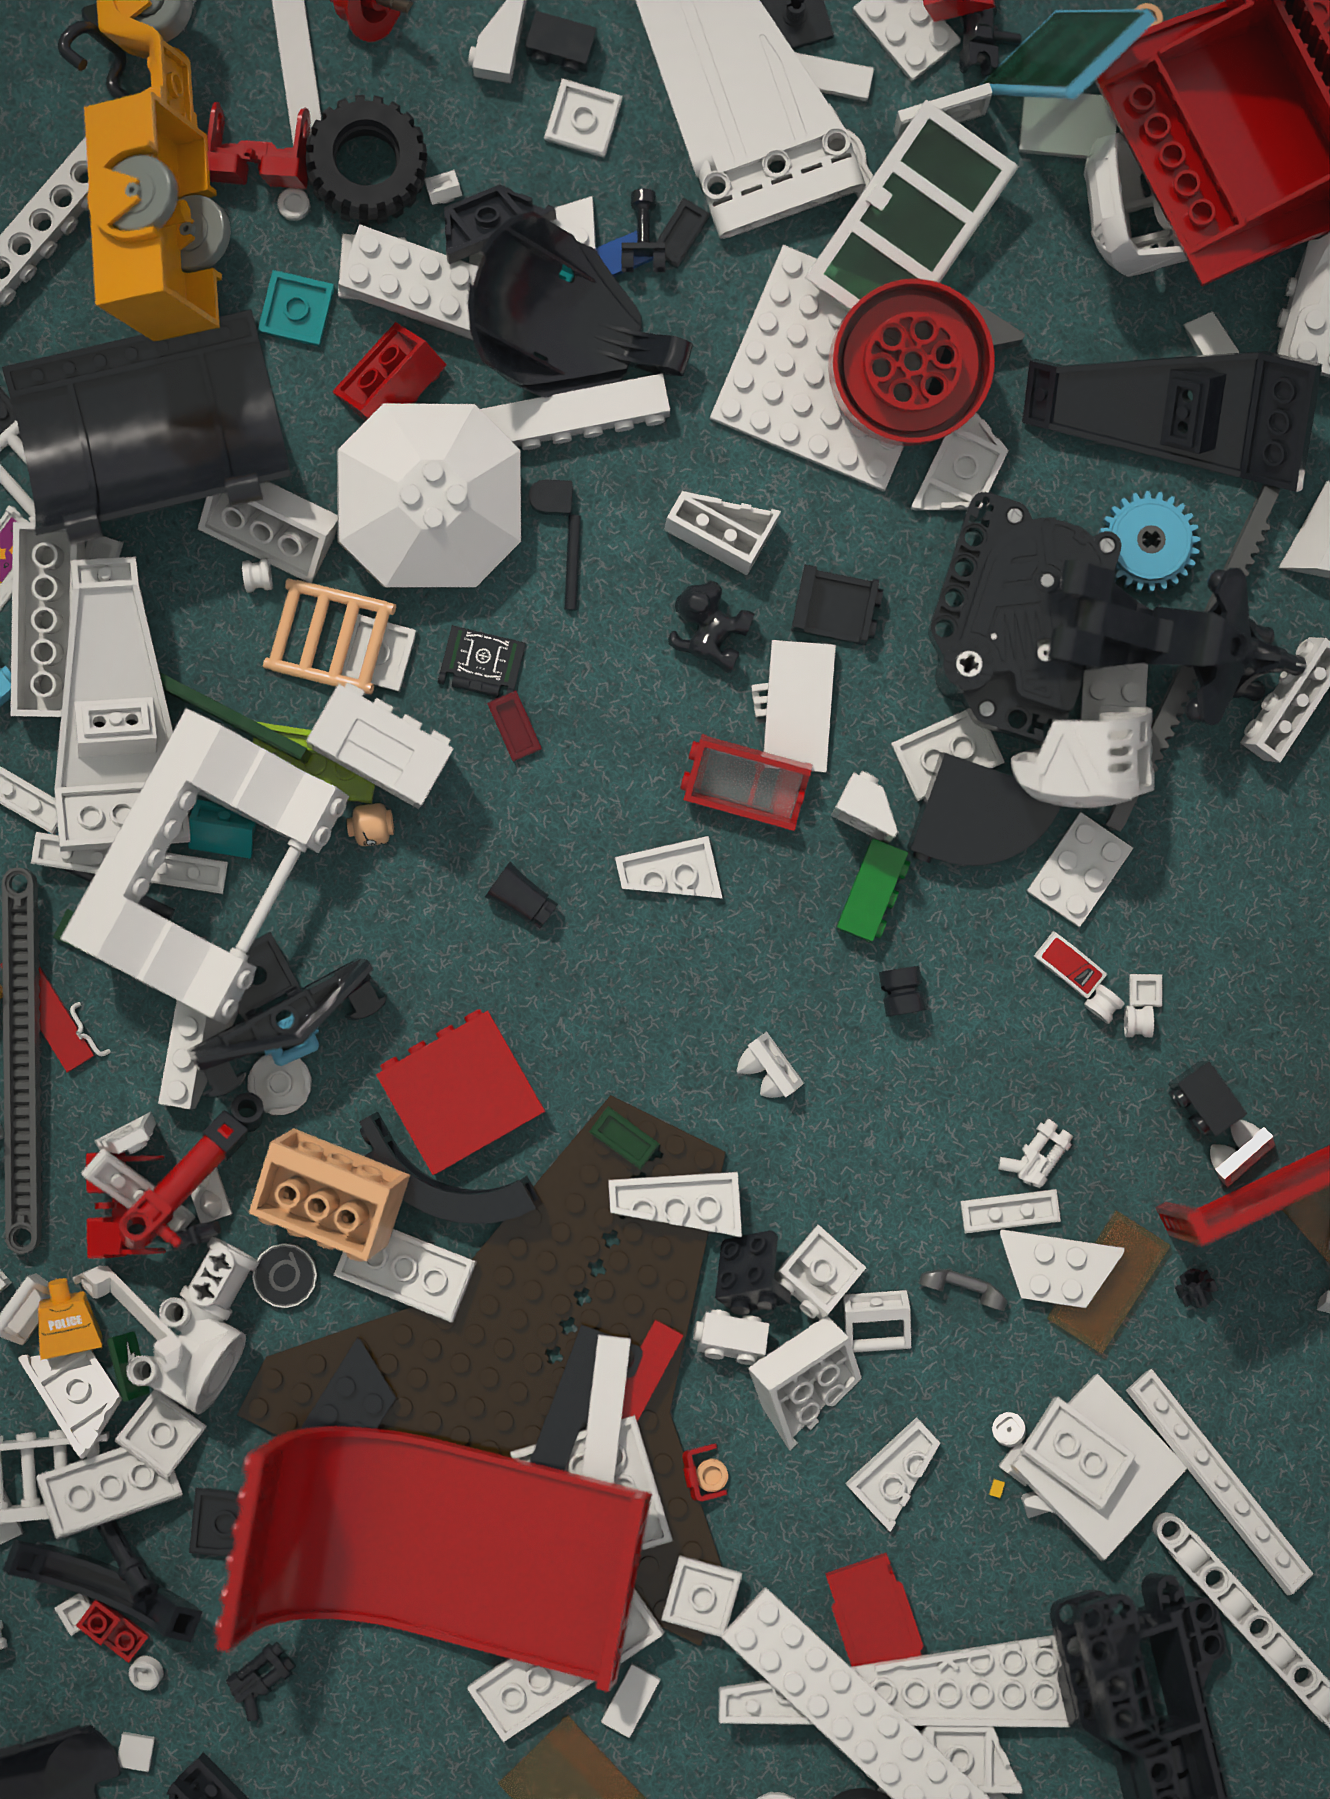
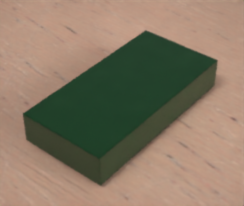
(624, 1137)

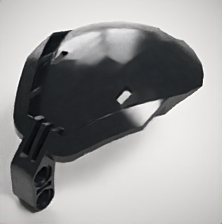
(579, 326)

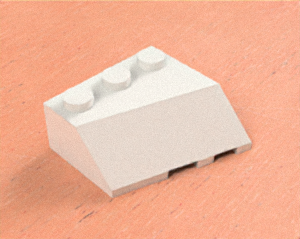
(1312, 544)
(805, 1376)

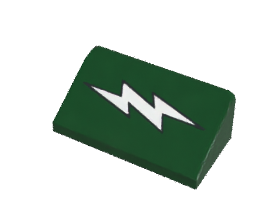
(122, 1351)

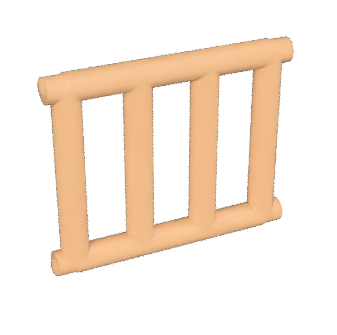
(325, 595)

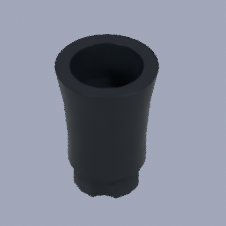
(521, 896)

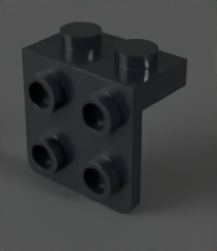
(747, 1274)

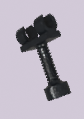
(643, 201)

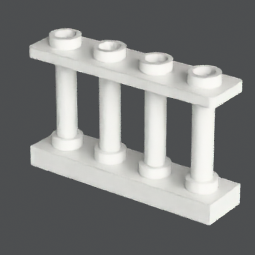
(31, 1505)

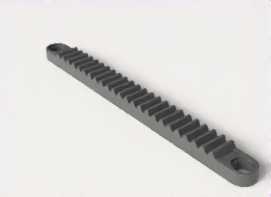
(1184, 677)
(21, 1060)

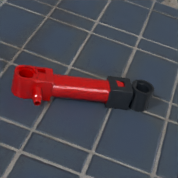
(217, 1144)

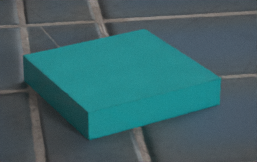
(296, 308)

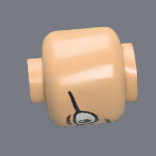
(371, 824)

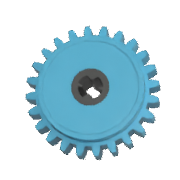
(1172, 540)

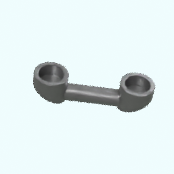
(990, 1295)

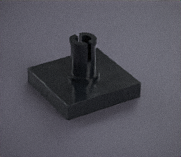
(800, 21)

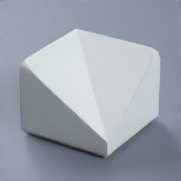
(1034, 1505)

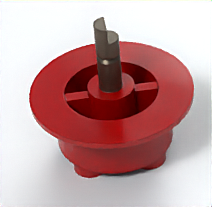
(371, 18)

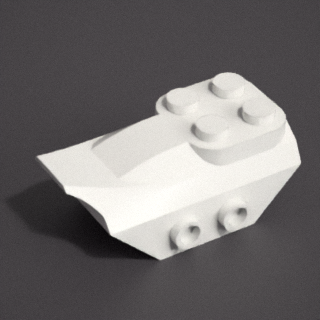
(1307, 316)

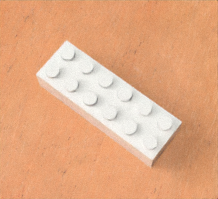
(408, 280)
(40, 618)

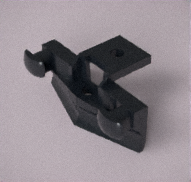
(307, 1005)

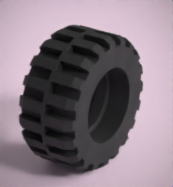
(374, 120)

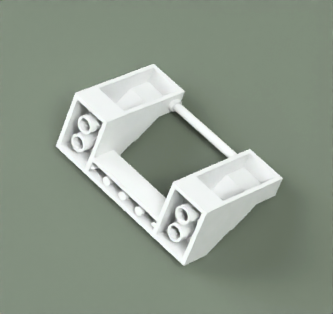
(240, 777)

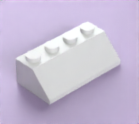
(279, 528)

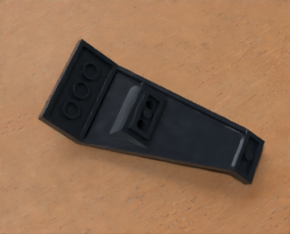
(1244, 420)

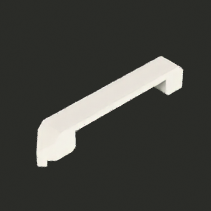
(102, 1281)

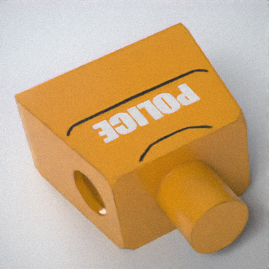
(66, 1322)

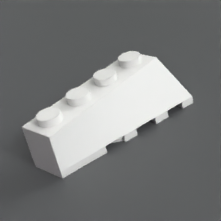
(181, 1080)

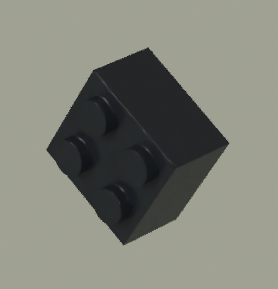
(1206, 1099)

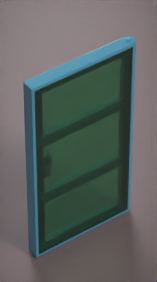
(1068, 52)

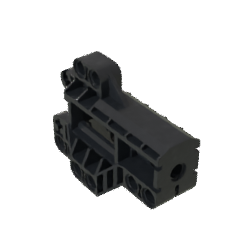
(1110, 1648)

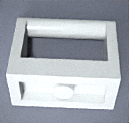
(878, 1307)
(21, 1313)

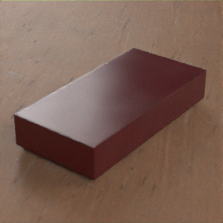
(514, 725)

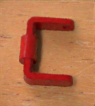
(691, 1474)

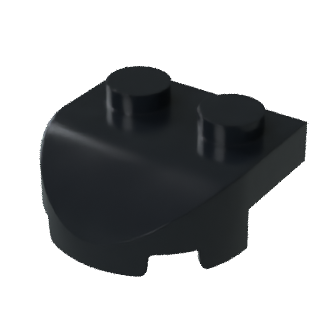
(204, 1781)

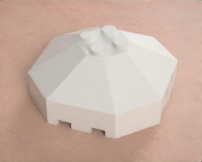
(429, 495)

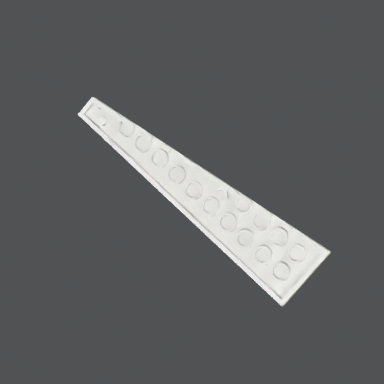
(963, 1687)

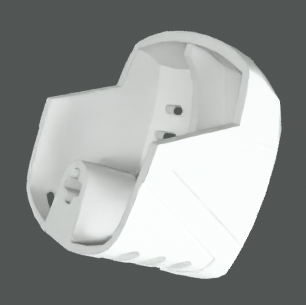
(1113, 193)
(1091, 760)

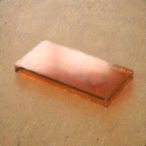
(1120, 1290)

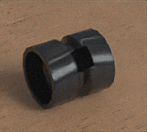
(902, 991)

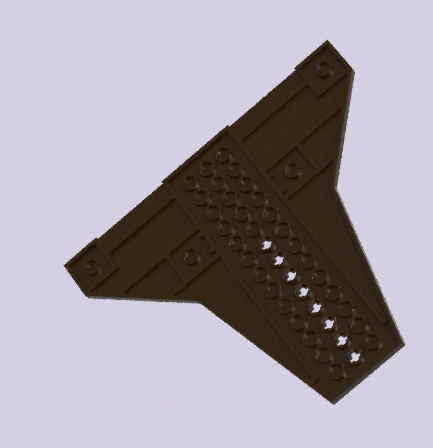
(488, 1370)

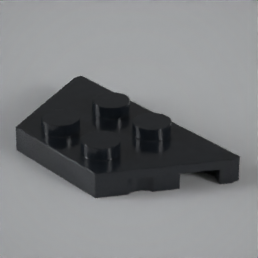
(478, 216)
(354, 1395)

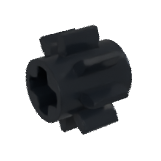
(1196, 1288)

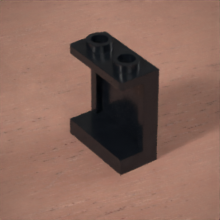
(836, 606)

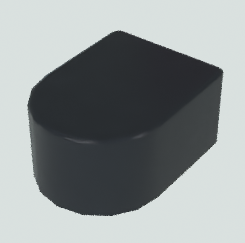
(552, 497)

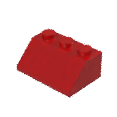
(390, 373)

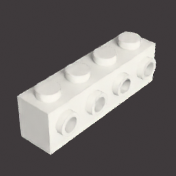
(1290, 704)

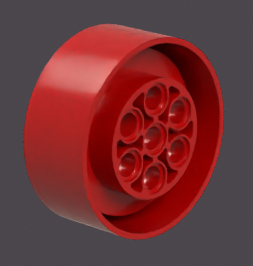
(870, 399)

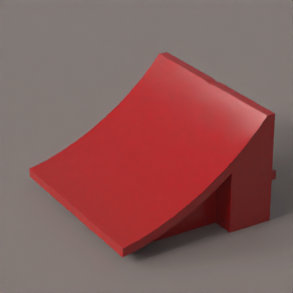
(1231, 126)

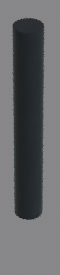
(572, 562)

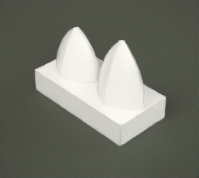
(765, 1055)
(1252, 1145)
(211, 1199)

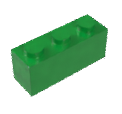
(873, 891)

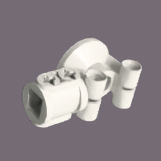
(208, 1343)

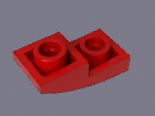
(112, 1629)

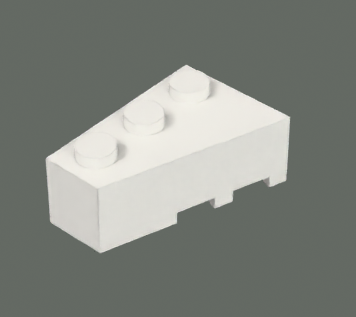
(721, 528)

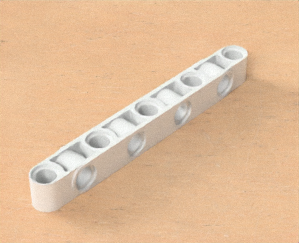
(1241, 1610)

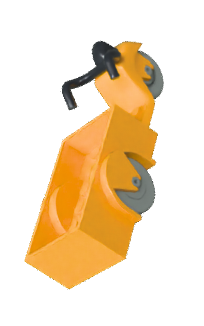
(150, 176)

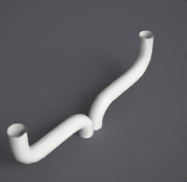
(85, 1036)

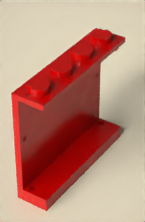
(459, 1091)

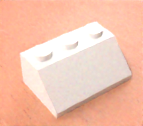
(866, 808)

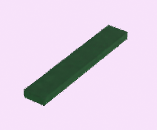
(235, 719)

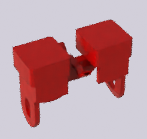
(276, 166)
(104, 1232)

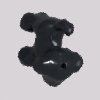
(700, 606)

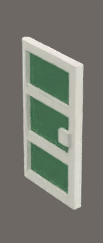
(914, 210)

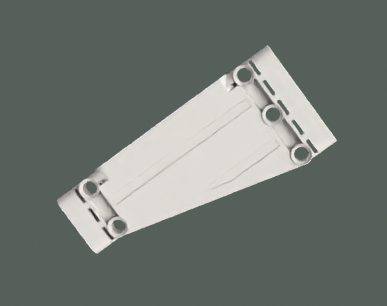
(745, 105)

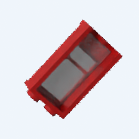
(746, 782)

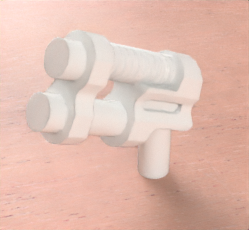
(1033, 1166)

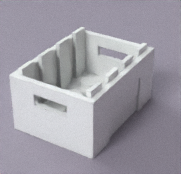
(379, 744)

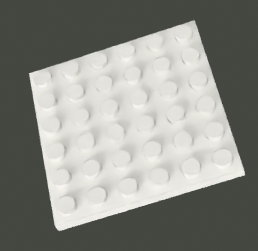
(783, 385)

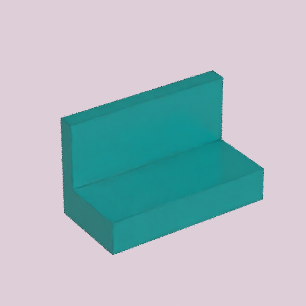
(220, 830)

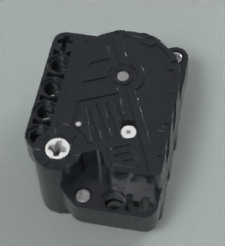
(1010, 614)

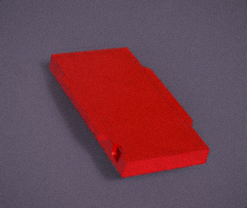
(873, 1612)

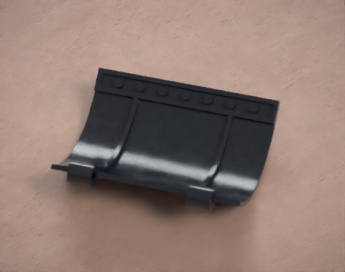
(146, 425)

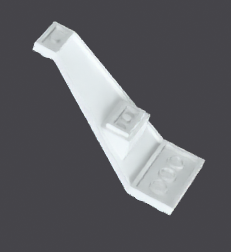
(109, 681)

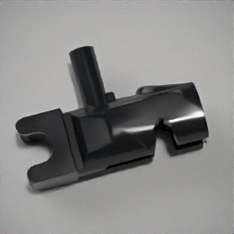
(979, 40)

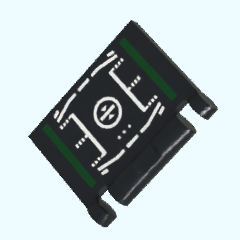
(481, 661)

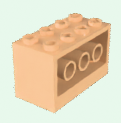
(329, 1194)

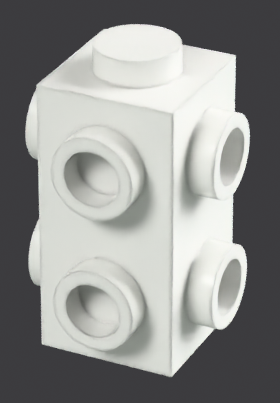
(731, 1337)

